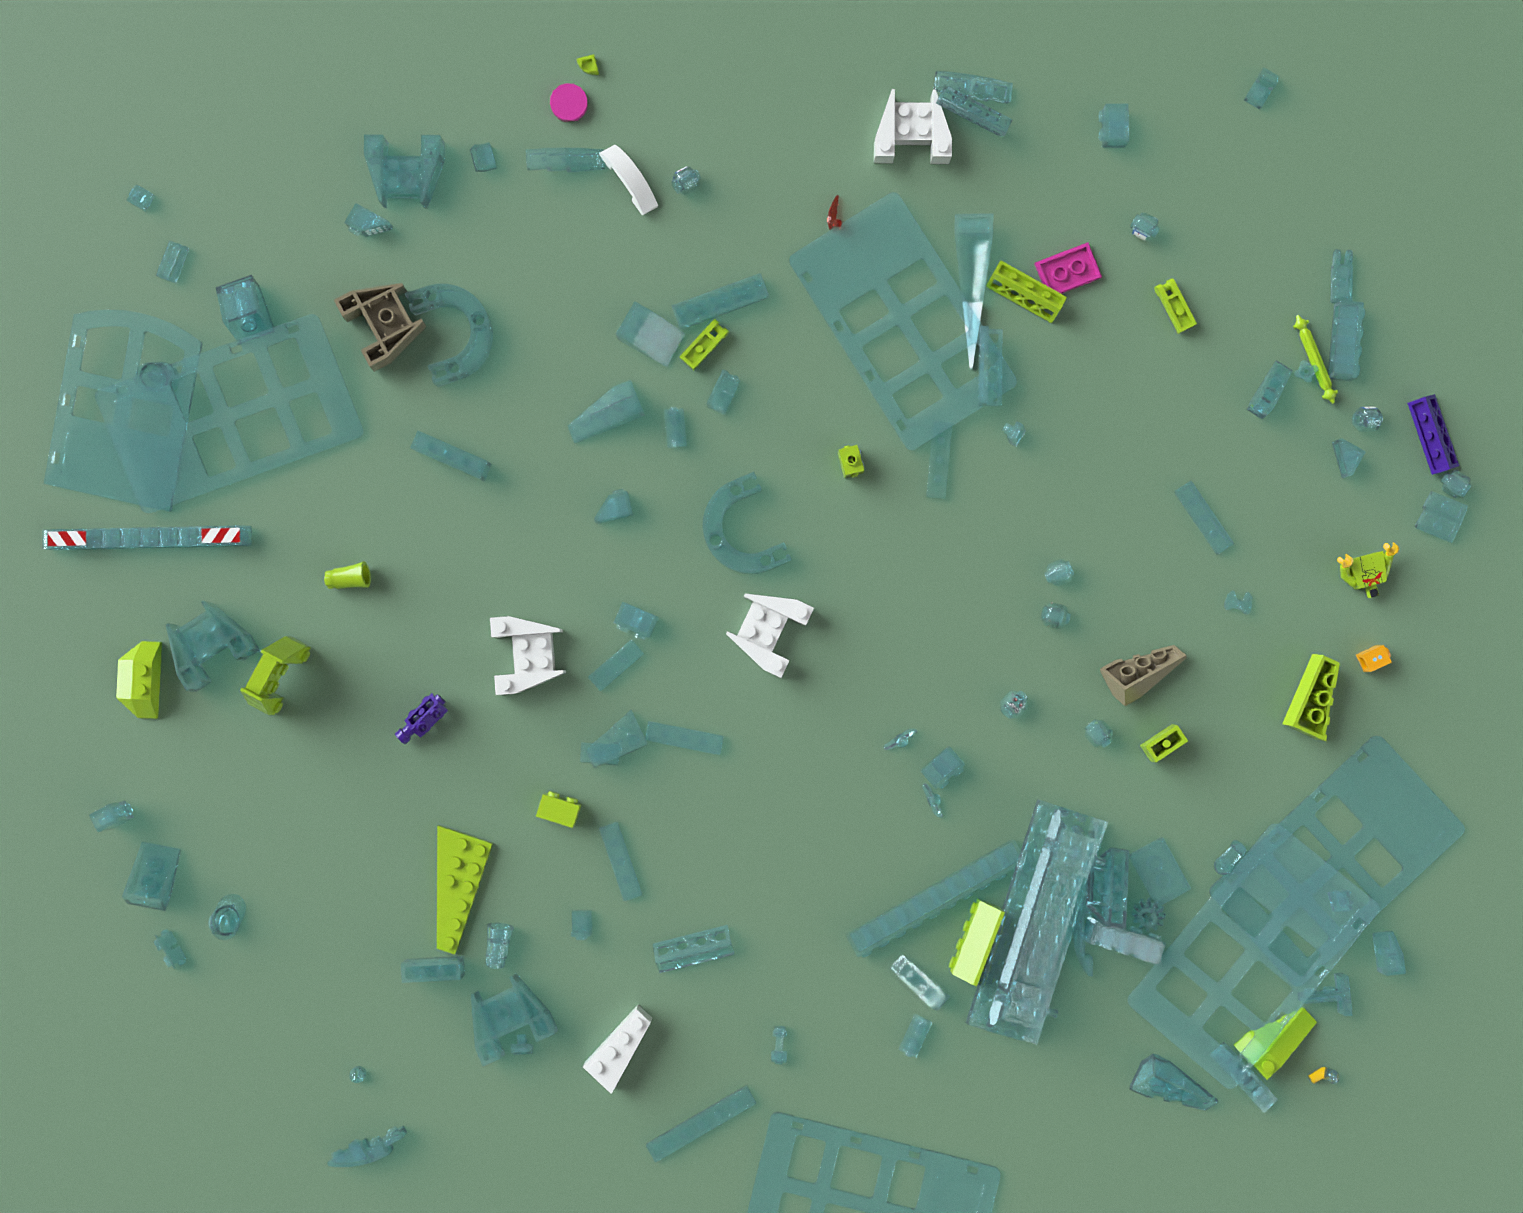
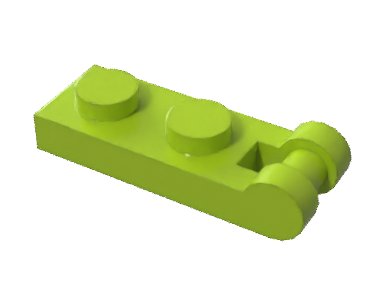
(1175, 306)
(703, 345)

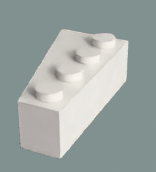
(616, 1051)

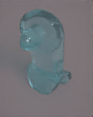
(1227, 860)

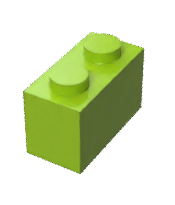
(1163, 743)
(559, 809)

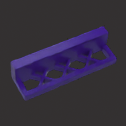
(1433, 434)

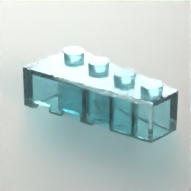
(1125, 941)

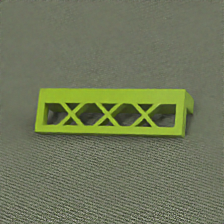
(1027, 289)

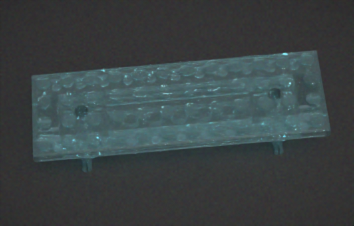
(1037, 922)

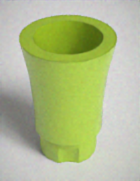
(348, 577)

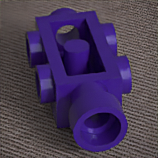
(426, 717)

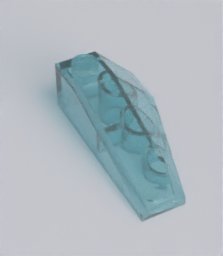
(1164, 1079)

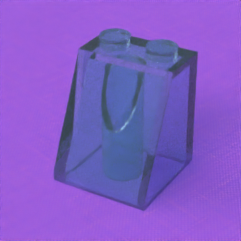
(243, 307)

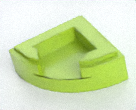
(588, 64)

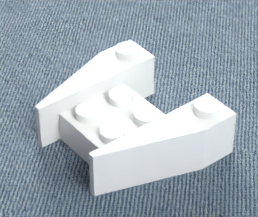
(913, 125)
(764, 626)
(531, 652)

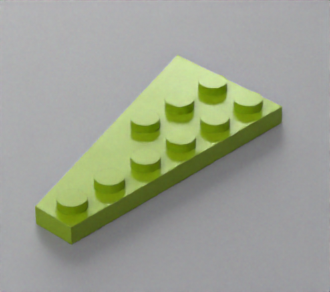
(459, 873)

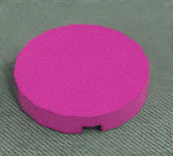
(568, 102)

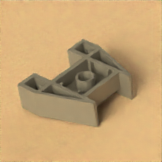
(386, 319)

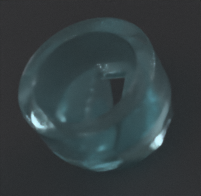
(361, 1074)

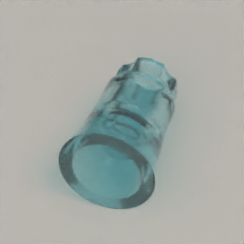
(497, 944)

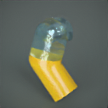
(1324, 1073)

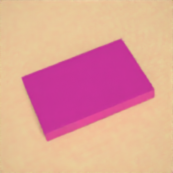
(1069, 269)

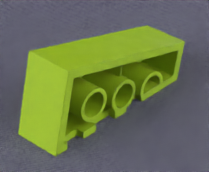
(1313, 698)

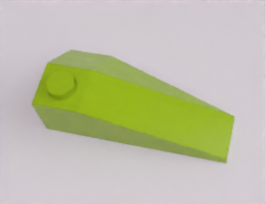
(1283, 1044)

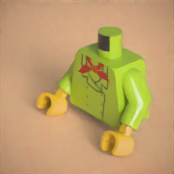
(1368, 569)

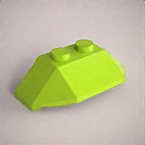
(140, 679)

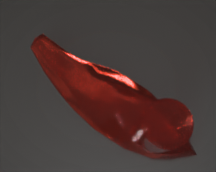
(832, 213)

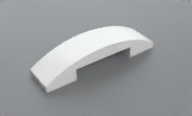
(631, 178)

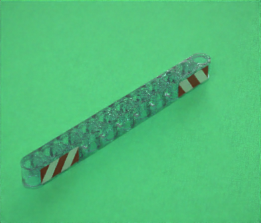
(146, 537)

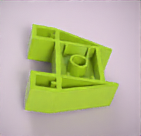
(273, 663)

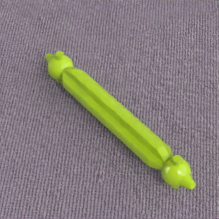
(1315, 359)

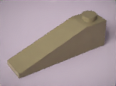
(1136, 676)

